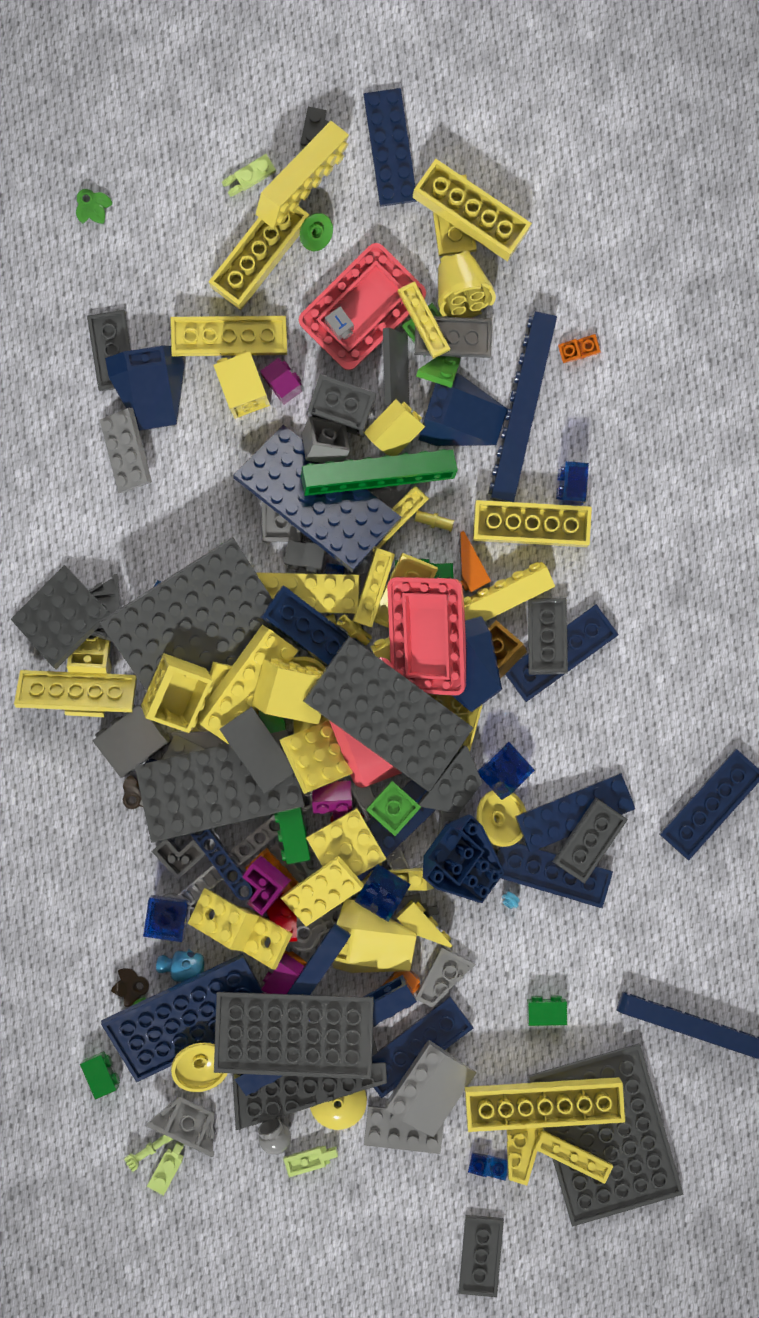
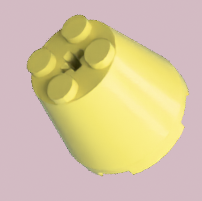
(463, 286)

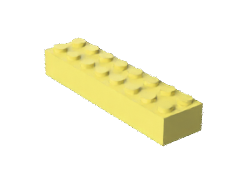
(544, 1104)

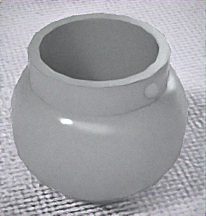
(274, 1136)

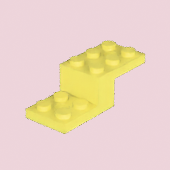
(90, 657)
(240, 928)

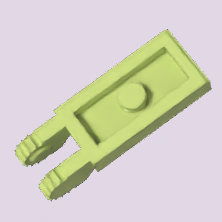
(250, 175)

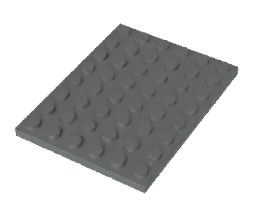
(194, 615)
(637, 1148)

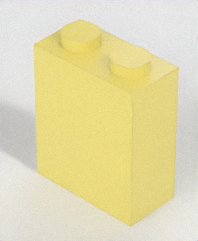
(395, 428)

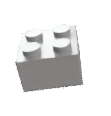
(325, 441)

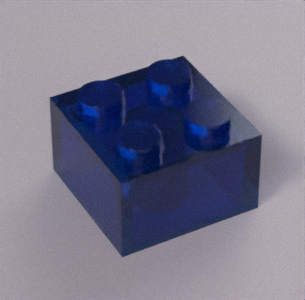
(573, 483)
(505, 771)
(382, 893)
(166, 918)

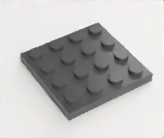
(60, 617)

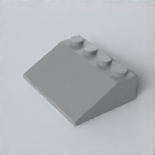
(429, 1089)

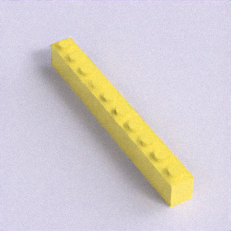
(495, 599)

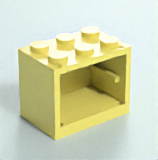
(241, 384)
(284, 688)
(176, 693)

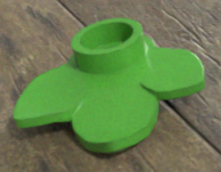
(94, 208)

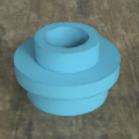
(510, 900)

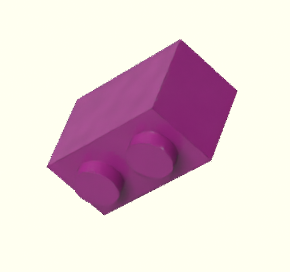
(283, 977)

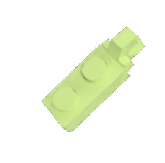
(309, 1160)
(166, 1169)

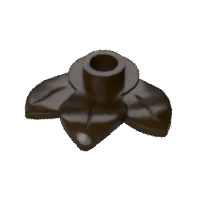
(131, 788)
(127, 986)

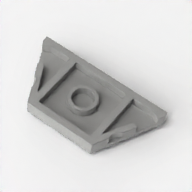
(186, 1124)

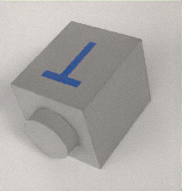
(340, 324)

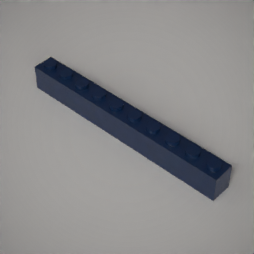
(523, 407)
(387, 1002)

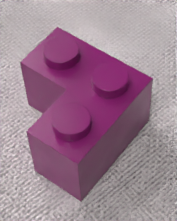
(281, 380)
(333, 798)
(267, 881)

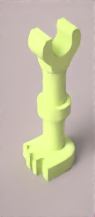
(133, 1160)

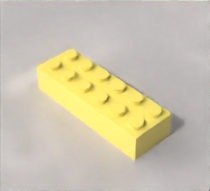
(302, 175)
(471, 210)
(256, 258)
(532, 523)
(238, 686)

